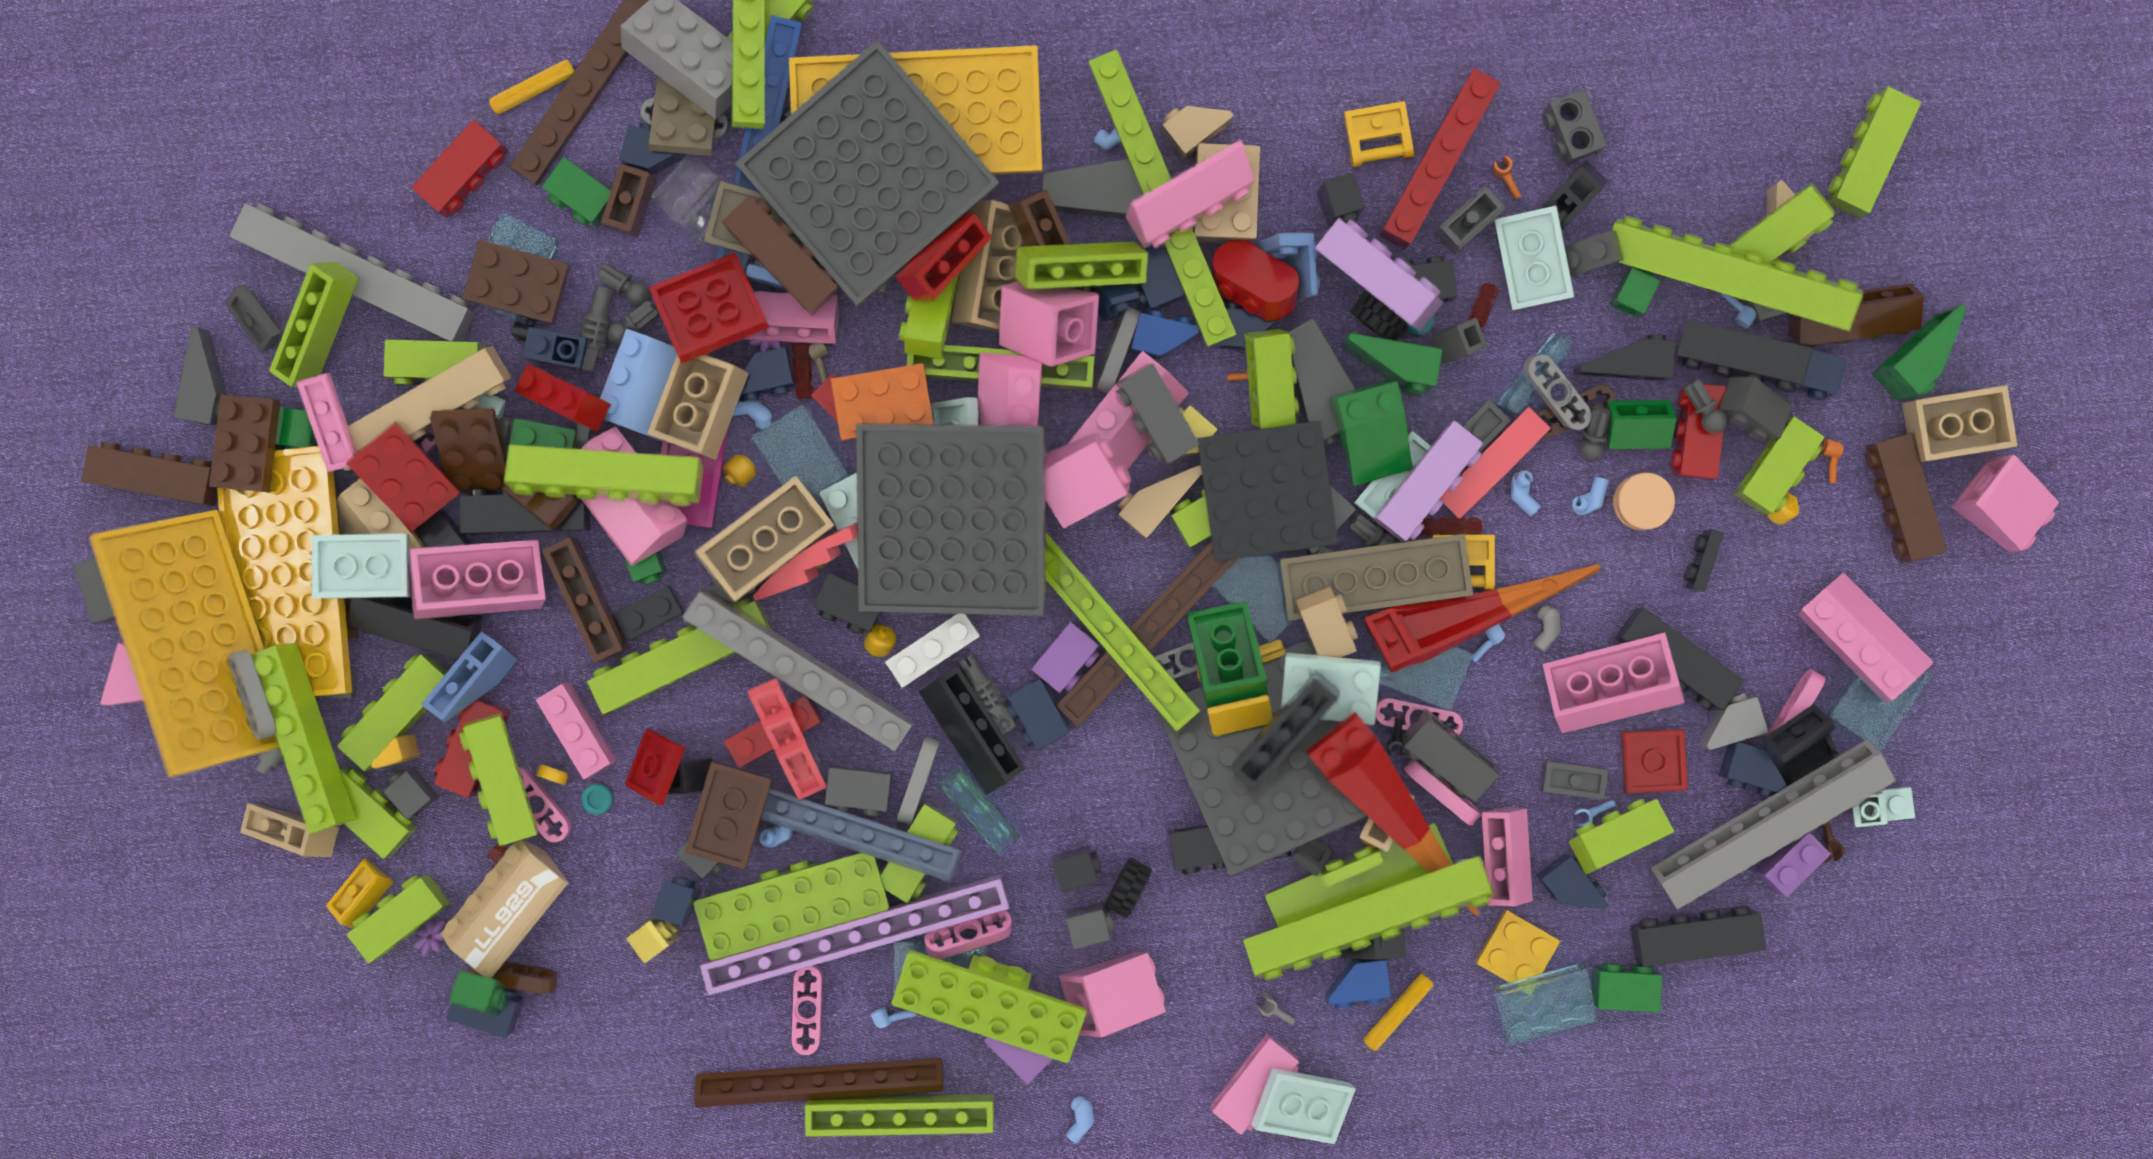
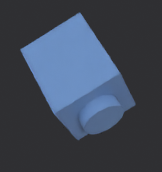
(470, 677)

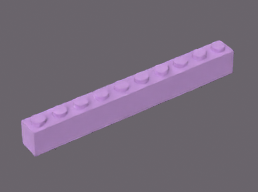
(858, 935)

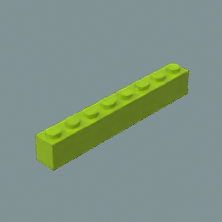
(1738, 274)
(1369, 918)

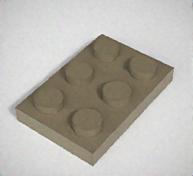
(679, 123)

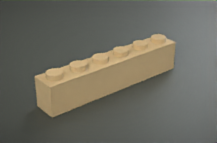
(449, 390)

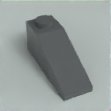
(200, 381)

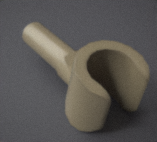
(817, 351)

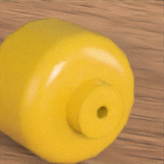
(739, 470)
(1788, 511)
(880, 641)

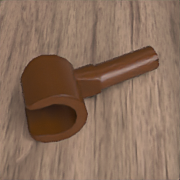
(1834, 847)

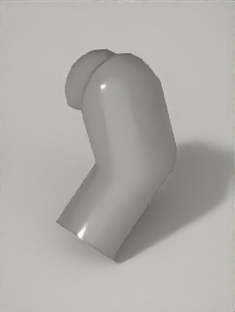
(1551, 627)

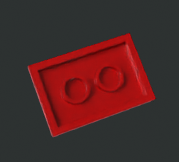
(403, 476)

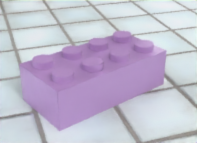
(1375, 271)

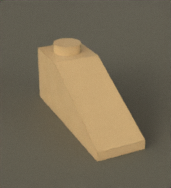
(1154, 502)
(287, 831)

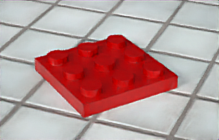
(708, 307)

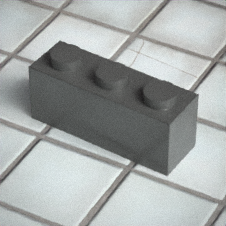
(1156, 414)
(1449, 756)

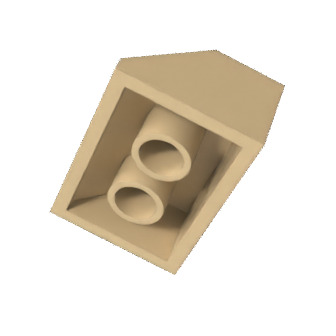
(365, 513)

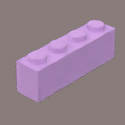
(1428, 481)

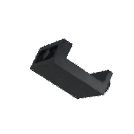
(1802, 744)

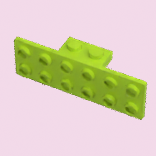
(1347, 881)
(790, 904)
(990, 1002)

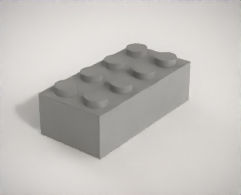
(682, 52)

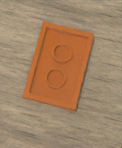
(882, 397)

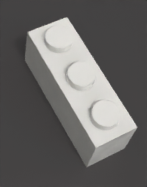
(933, 649)

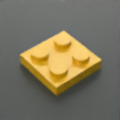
(1516, 949)

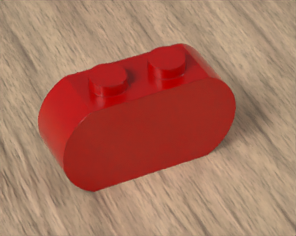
(1255, 280)

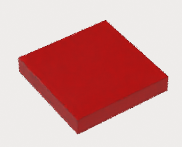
(1654, 761)
(654, 766)

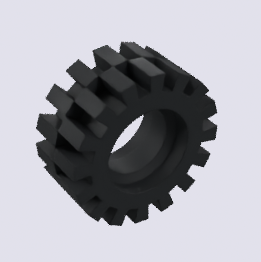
(1378, 317)
(1128, 887)

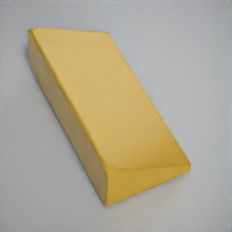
(1240, 715)
(397, 751)
(359, 893)

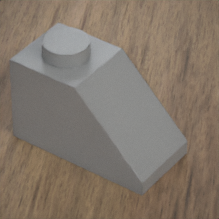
(1737, 722)

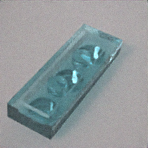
(1518, 394)
(978, 809)

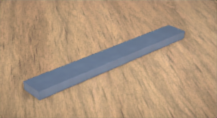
(861, 835)

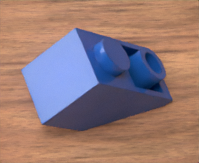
(1160, 335)
(1360, 981)

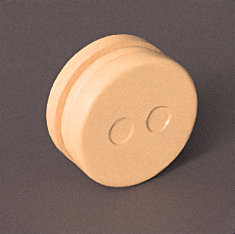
(1643, 501)

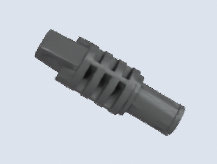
(595, 327)
(988, 693)

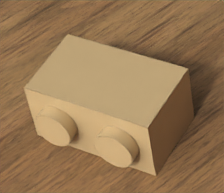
(1326, 624)

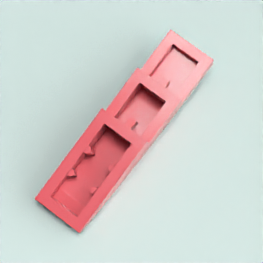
(1496, 461)
(802, 567)
(787, 739)

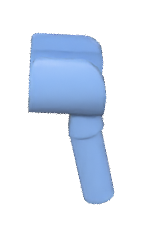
(1746, 314)
(1495, 635)
(1593, 811)
(882, 1018)

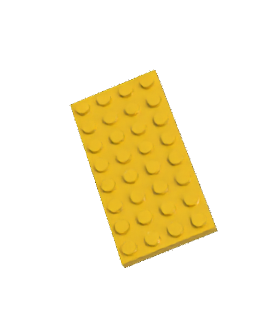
(981, 93)
(274, 561)
(179, 622)

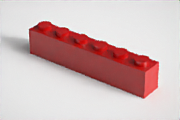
(1439, 158)

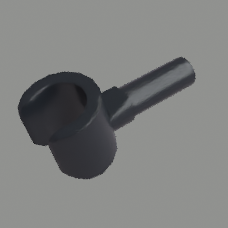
(520, 330)
(1396, 738)

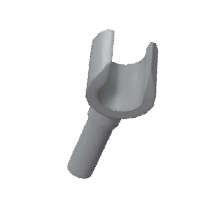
(1270, 1008)

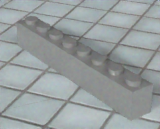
(375, 285)
(797, 668)
(1773, 824)

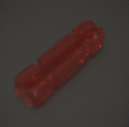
(1484, 304)
(802, 370)
(1452, 526)

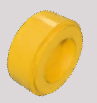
(552, 774)

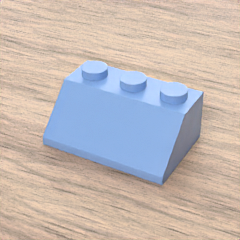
(637, 381)

